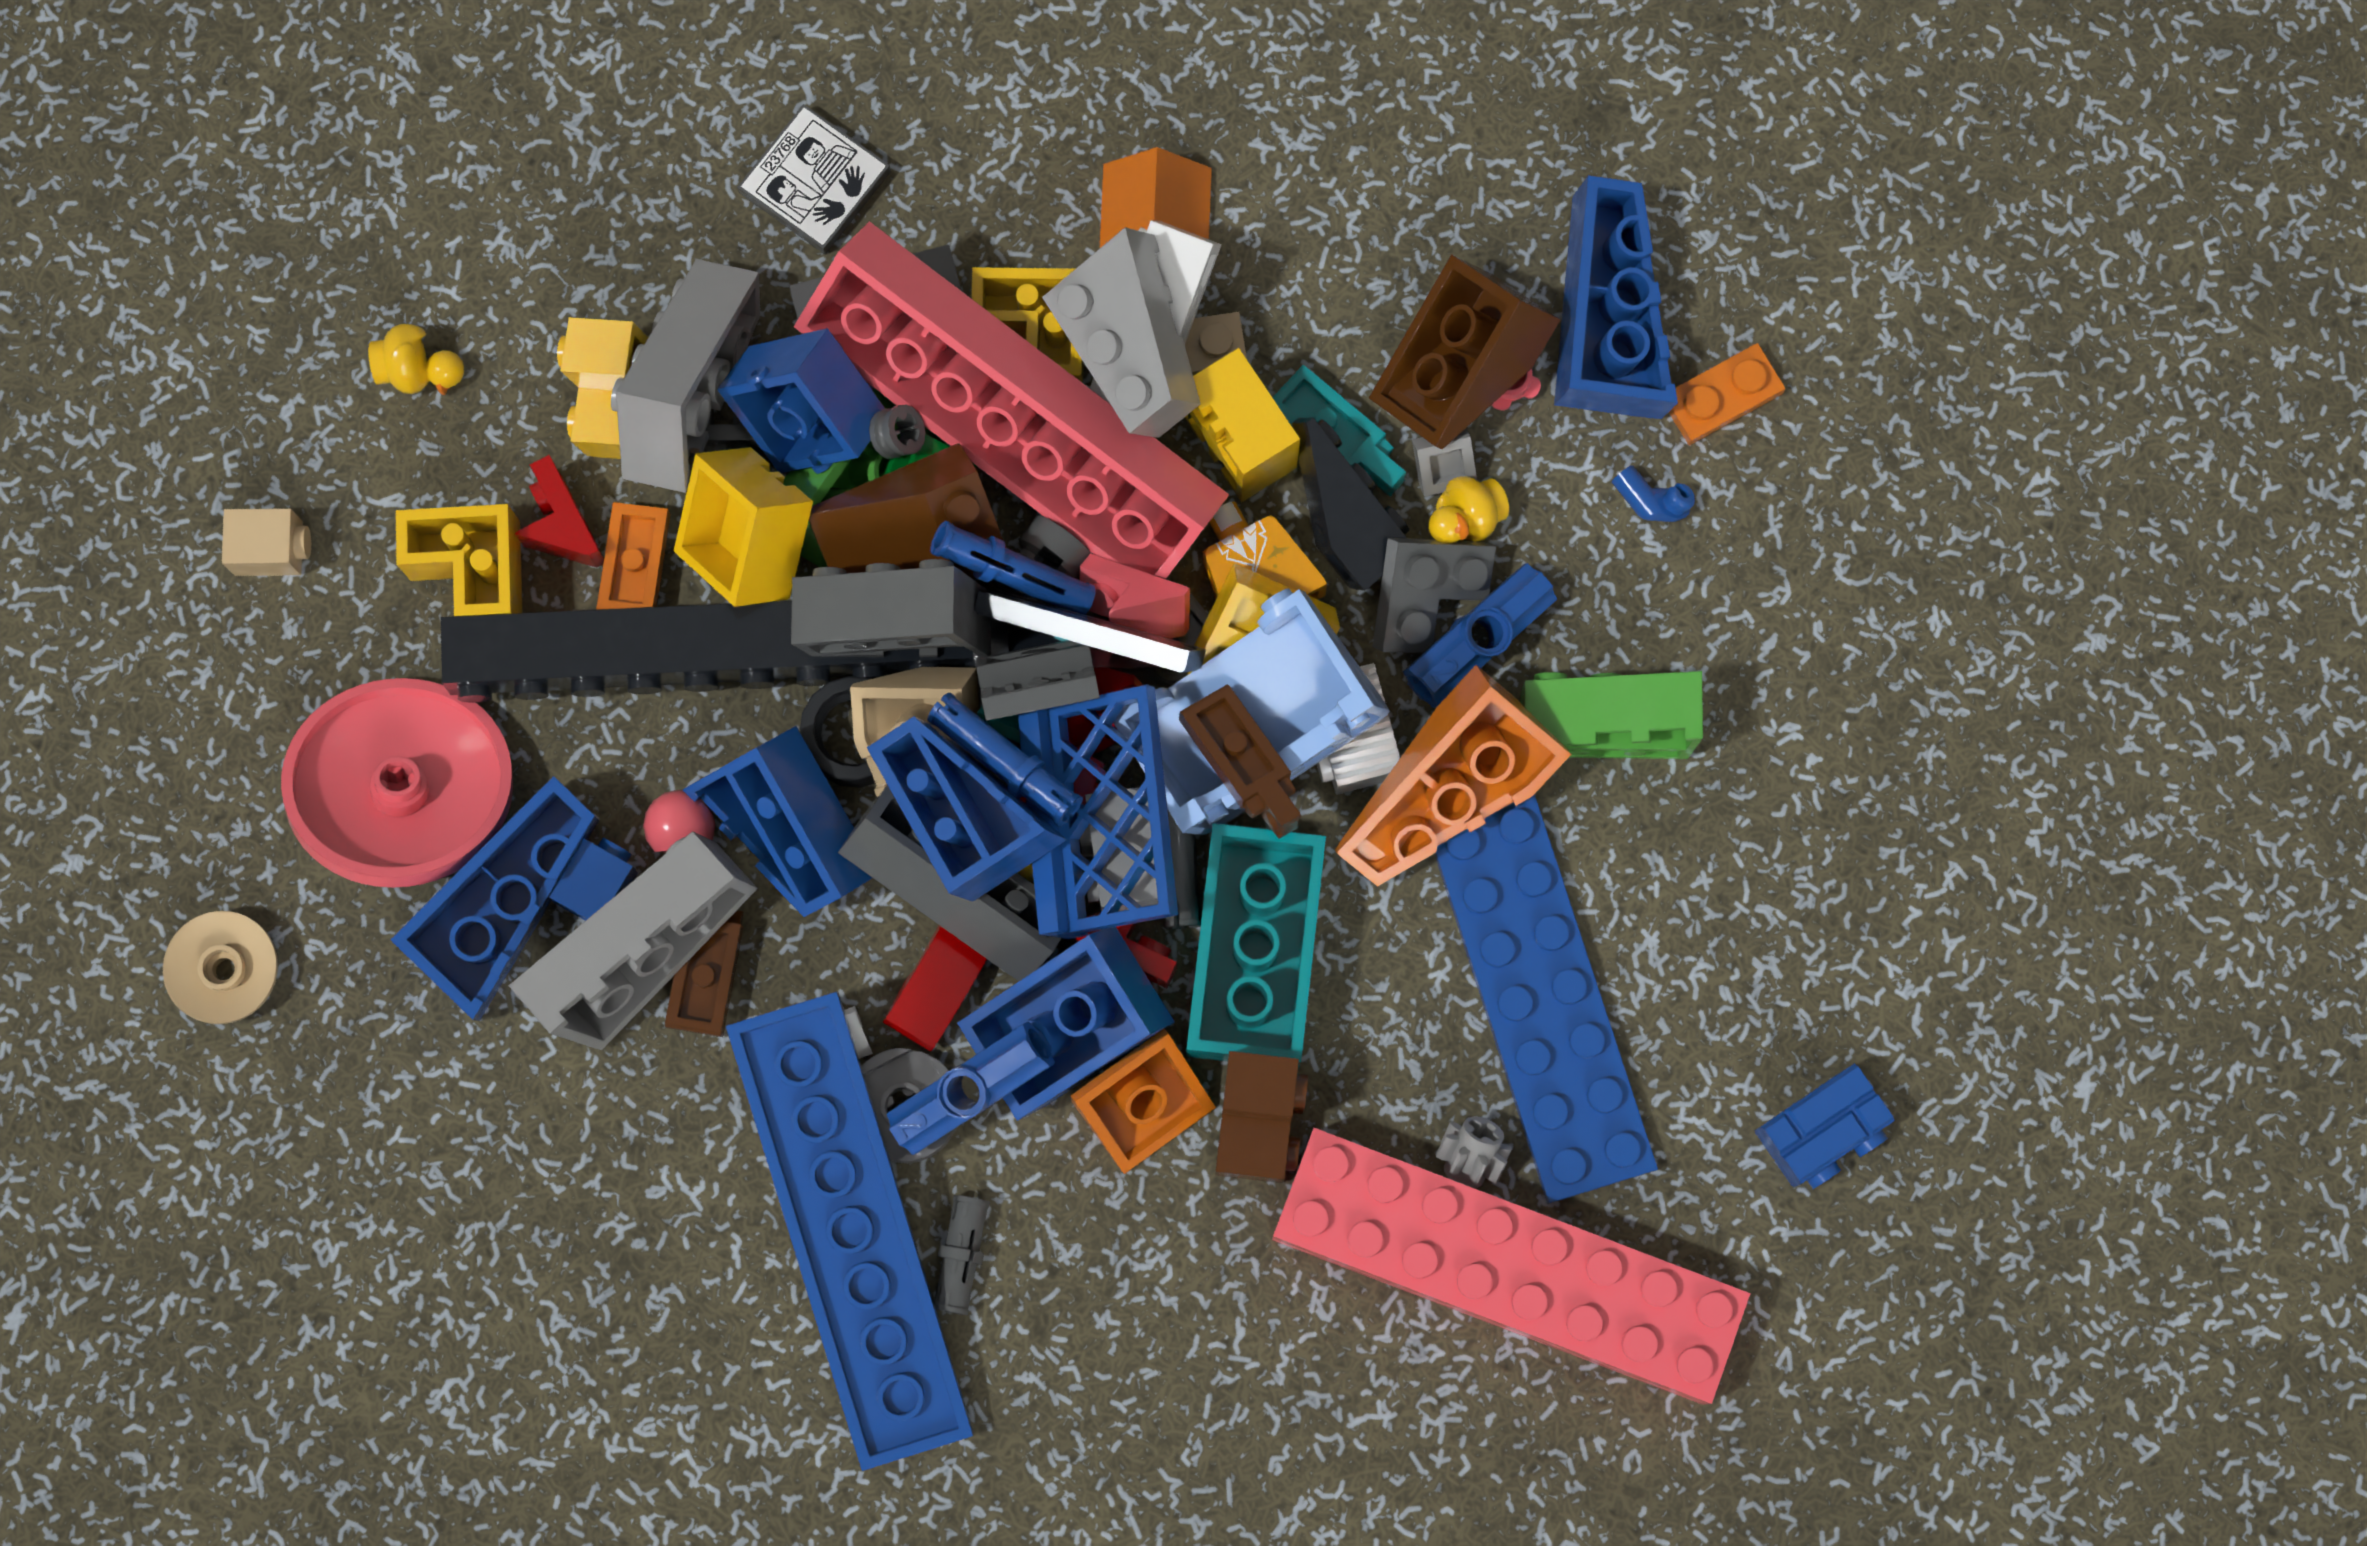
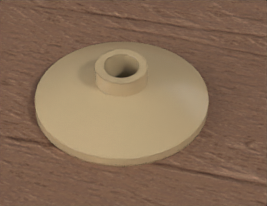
(193, 961)

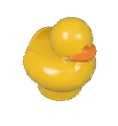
(404, 364)
(1468, 510)

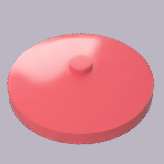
(396, 782)

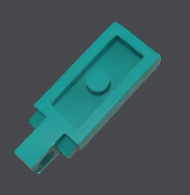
(1361, 439)

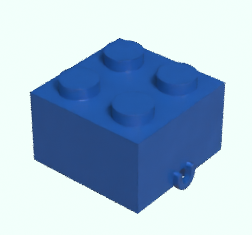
(802, 401)

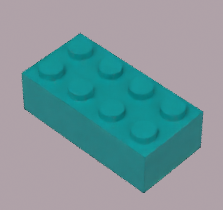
(1255, 943)

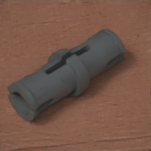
(961, 1254)

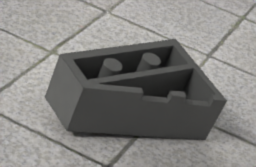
(888, 611)

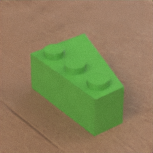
(1620, 713)

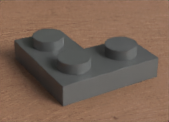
(1415, 580)

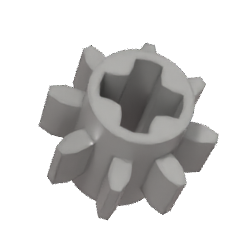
(1473, 1151)

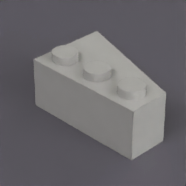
(1126, 333)

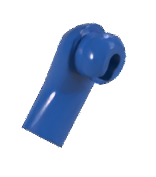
(1654, 503)

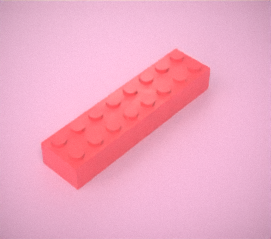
(1009, 406)
(1511, 1267)

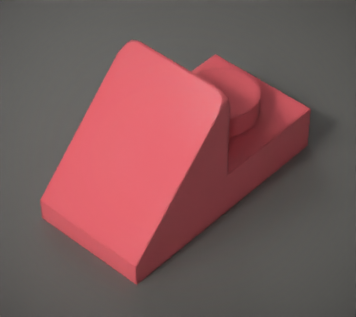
(1137, 598)

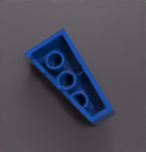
(1611, 318)
(492, 905)

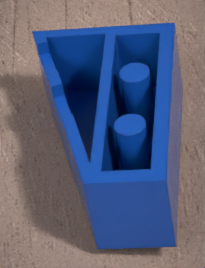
(960, 810)
(786, 818)

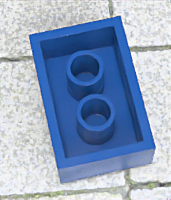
(1088, 1006)

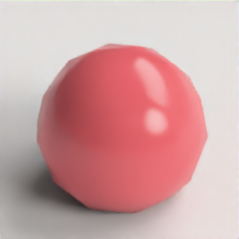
(675, 817)

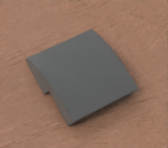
(1036, 678)

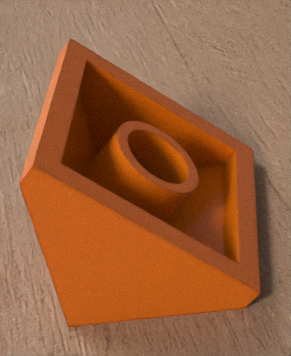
(1155, 188)
(1143, 1101)

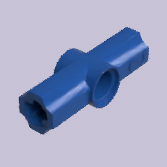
(1503, 615)
(995, 1071)

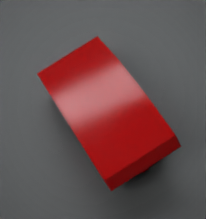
(935, 989)

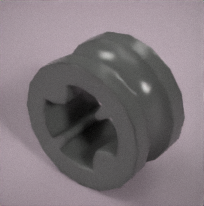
(885, 436)

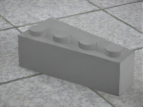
(677, 372)

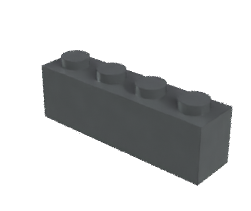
(996, 925)

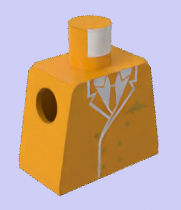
(1260, 548)

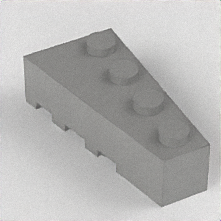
(634, 943)

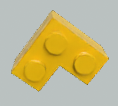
(1017, 301)
(593, 358)
(466, 545)

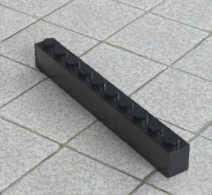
(653, 649)

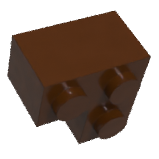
(1257, 1117)

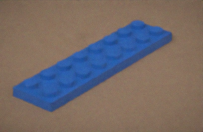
(1543, 1004)
(850, 1231)

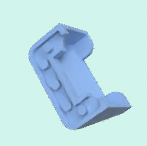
(1292, 683)

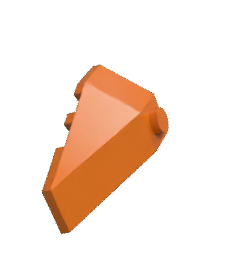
(1458, 770)

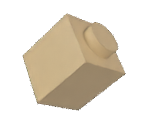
(264, 542)

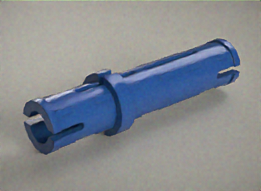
(957, 545)
(1022, 773)

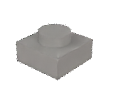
(1439, 466)

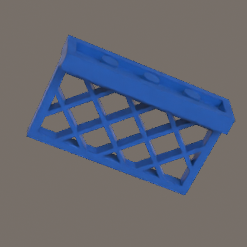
(1058, 874)

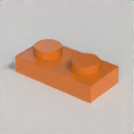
(1725, 393)
(633, 557)

